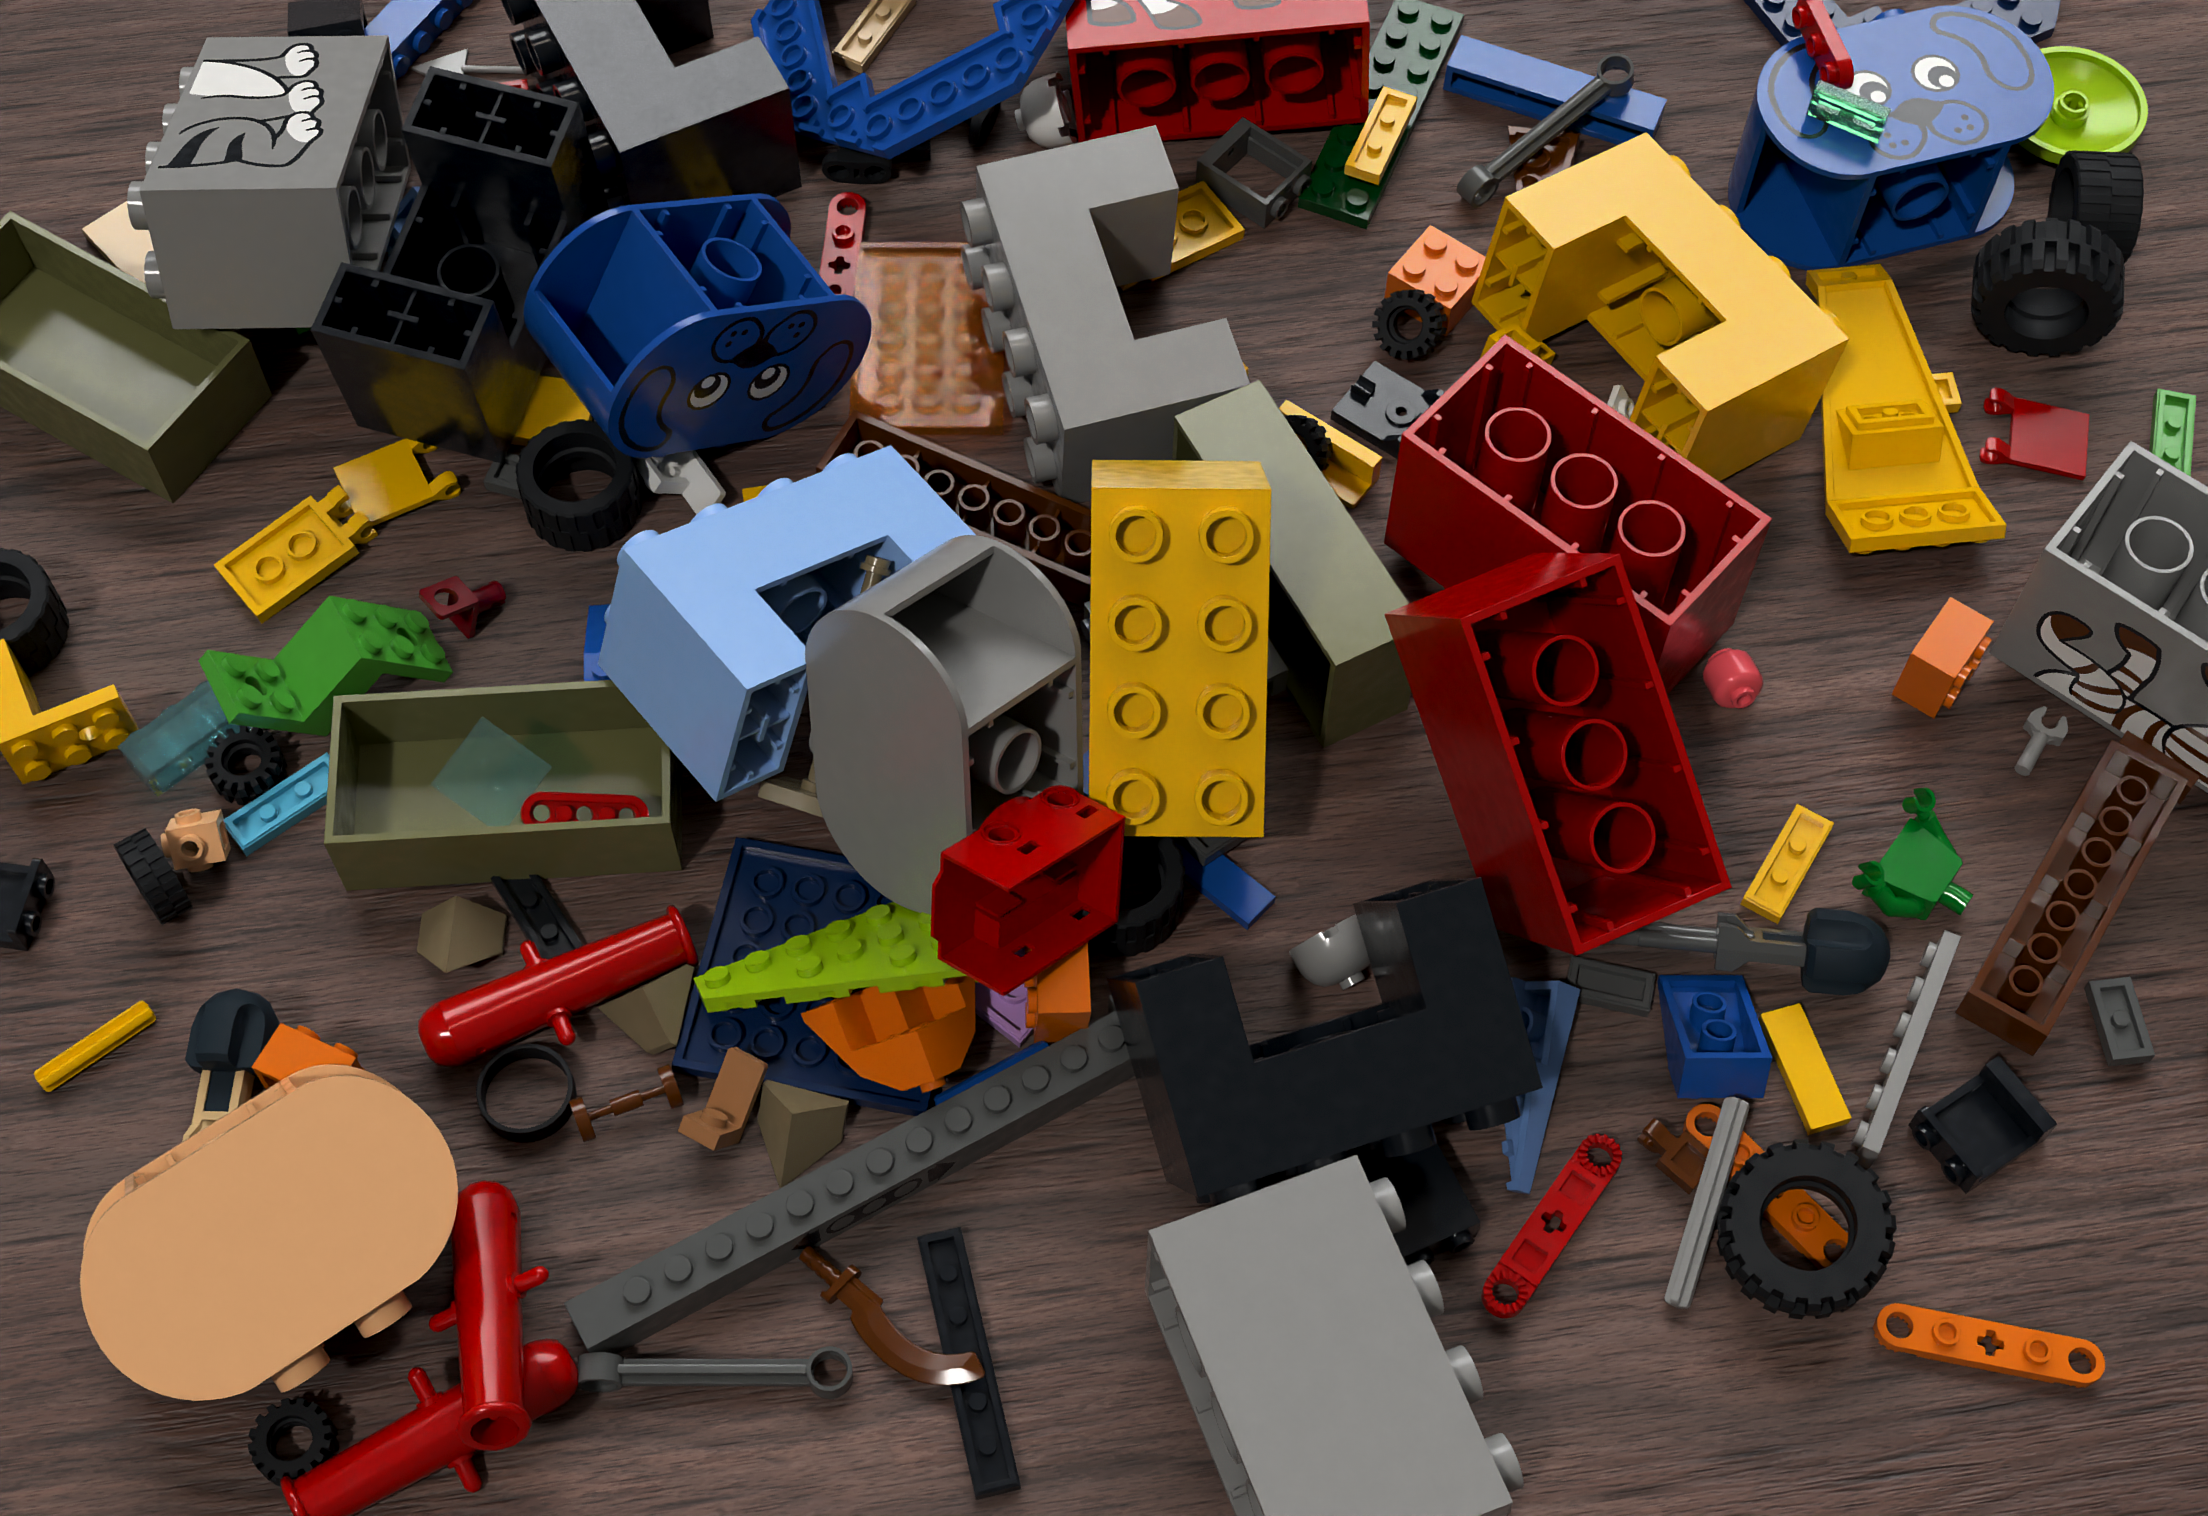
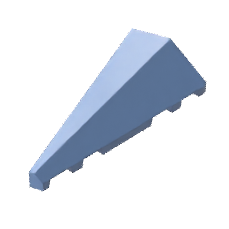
(1548, 1018)

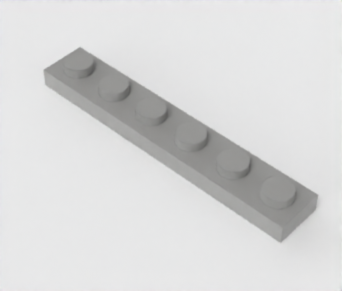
(1899, 1061)

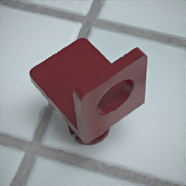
(463, 603)

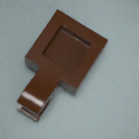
(1681, 1157)

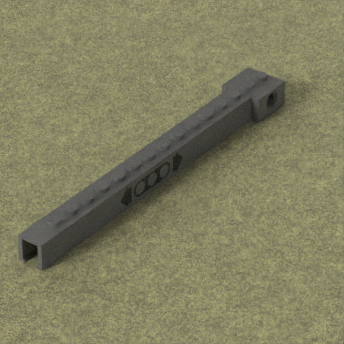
(851, 1188)

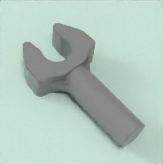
(2039, 739)

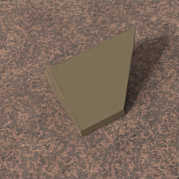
(461, 934)
(653, 1010)
(798, 1127)

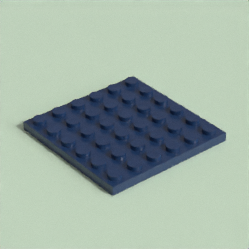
(764, 902)

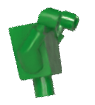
(1916, 867)

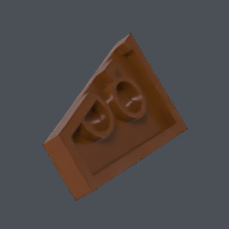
(1550, 160)

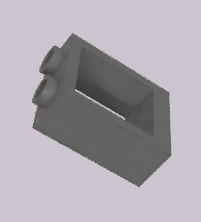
(1252, 140)

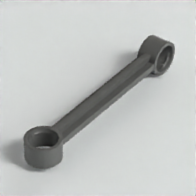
(1482, 182)
(609, 1372)

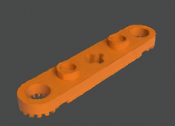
(1794, 1212)
(2020, 1352)

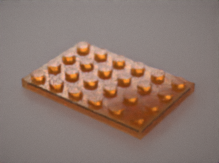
(927, 343)

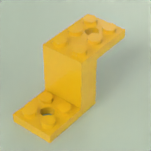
(60, 737)

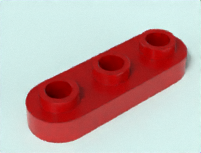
(1823, 43)
(564, 806)

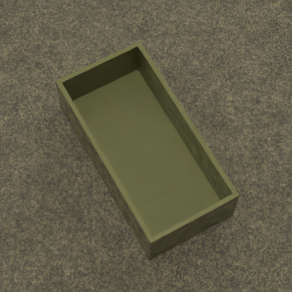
(108, 371)
(1323, 576)
(402, 832)

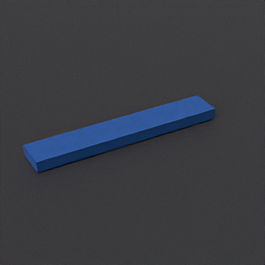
(1219, 880)

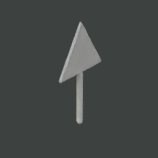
(457, 63)

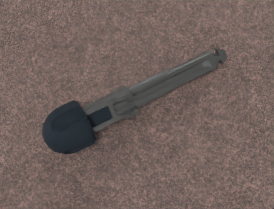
(1836, 951)

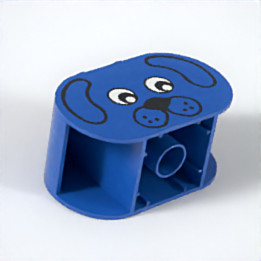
(1941, 172)
(693, 324)

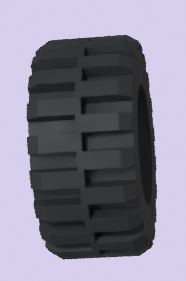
(2048, 254)
(1838, 1179)

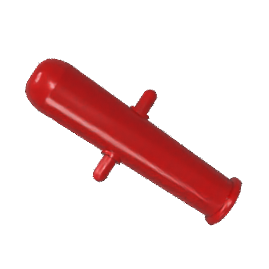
(552, 990)
(489, 1315)
(423, 1440)

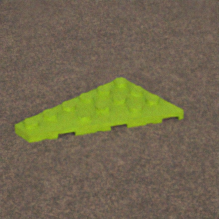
(876, 948)

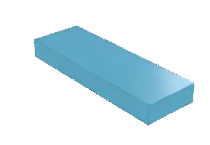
(280, 807)

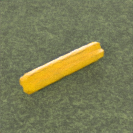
(94, 1046)

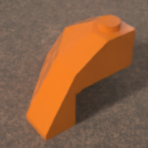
(900, 1035)

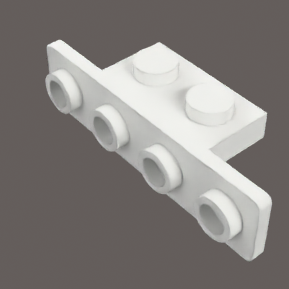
(684, 475)

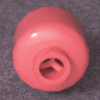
(1732, 678)

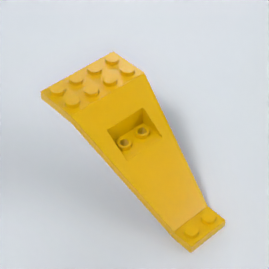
(1886, 435)

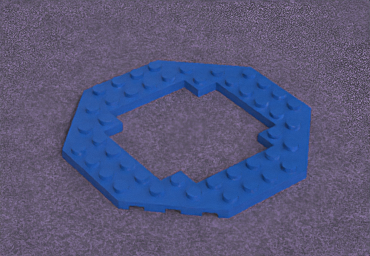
(918, 105)

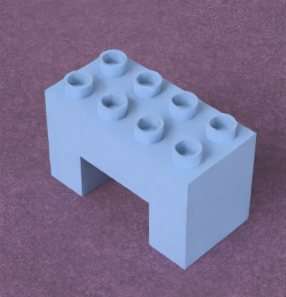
(721, 609)

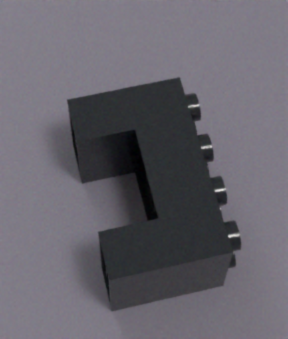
(654, 126)
(442, 333)
(1376, 1078)

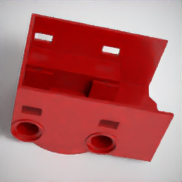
(1024, 882)

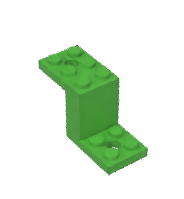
(331, 655)

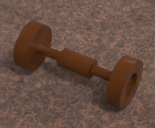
(626, 1103)

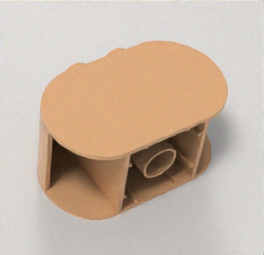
(269, 1236)

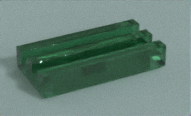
(1848, 111)

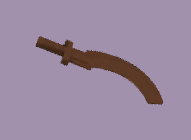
(883, 1336)

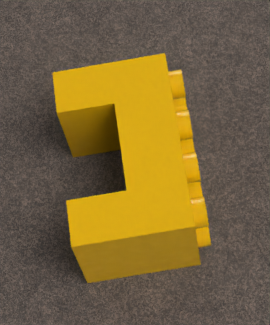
(1677, 291)
(1179, 645)

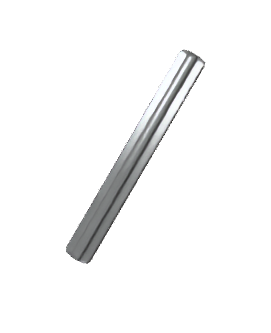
(1706, 1203)

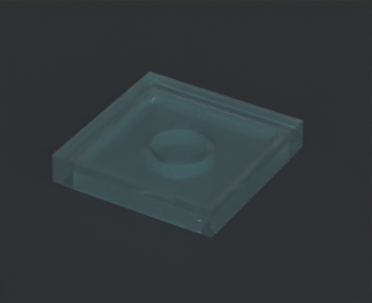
(491, 774)

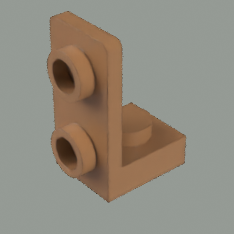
(729, 1102)

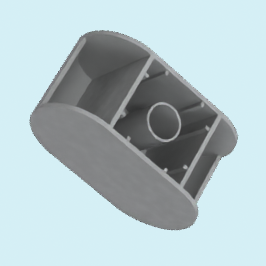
(940, 708)

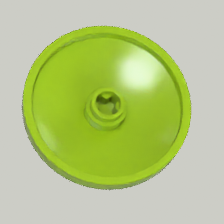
(2093, 106)

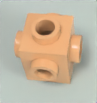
(196, 840)

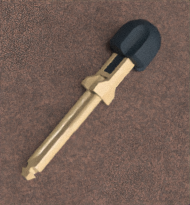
(223, 1047)

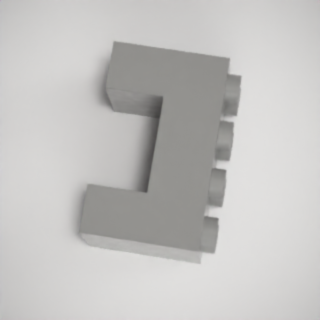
(1049, 250)

